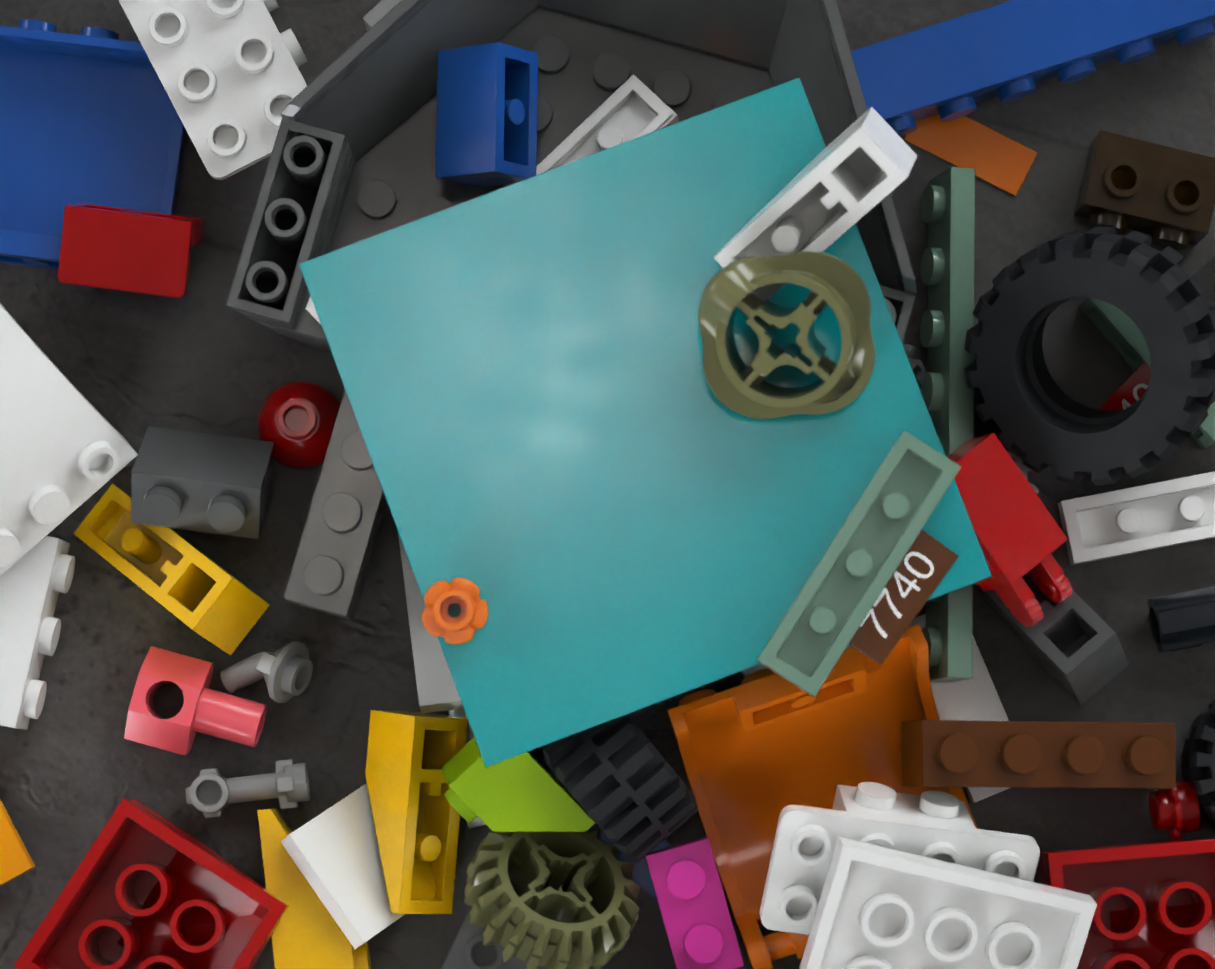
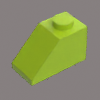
(512, 794)

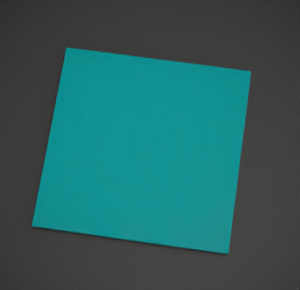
(557, 431)

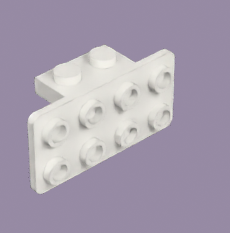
(222, 72)
(875, 814)

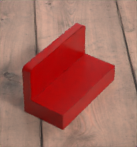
(127, 249)

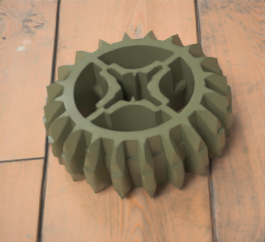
(549, 909)

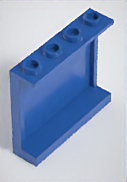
(79, 127)

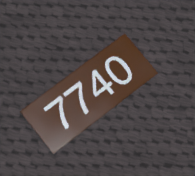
(903, 597)

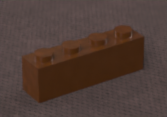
(1038, 754)

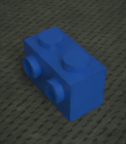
(486, 115)

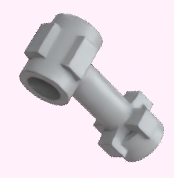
(214, 792)

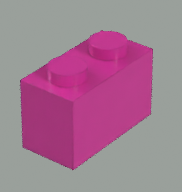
(694, 906)

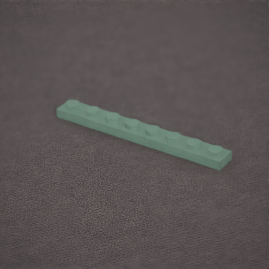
(949, 273)

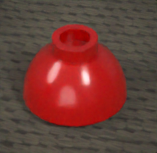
(299, 422)

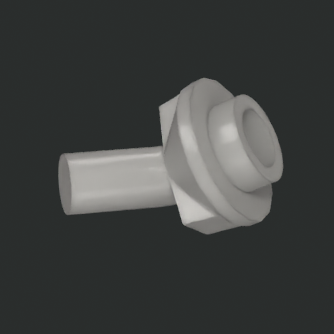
(284, 671)

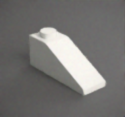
(826, 195)

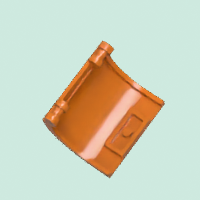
(781, 747)

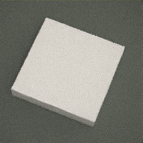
(344, 866)

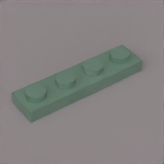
(858, 563)

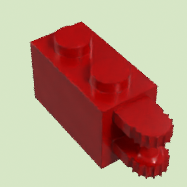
(1010, 527)

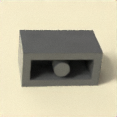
(202, 482)

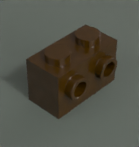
(1147, 190)

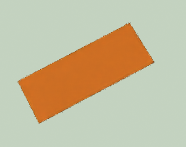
(976, 147)

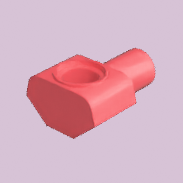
(202, 709)

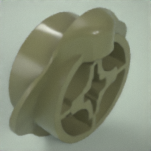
(742, 386)

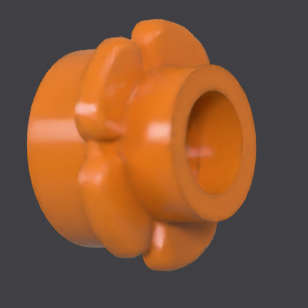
(472, 616)

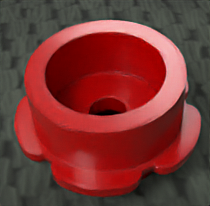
(1175, 810)

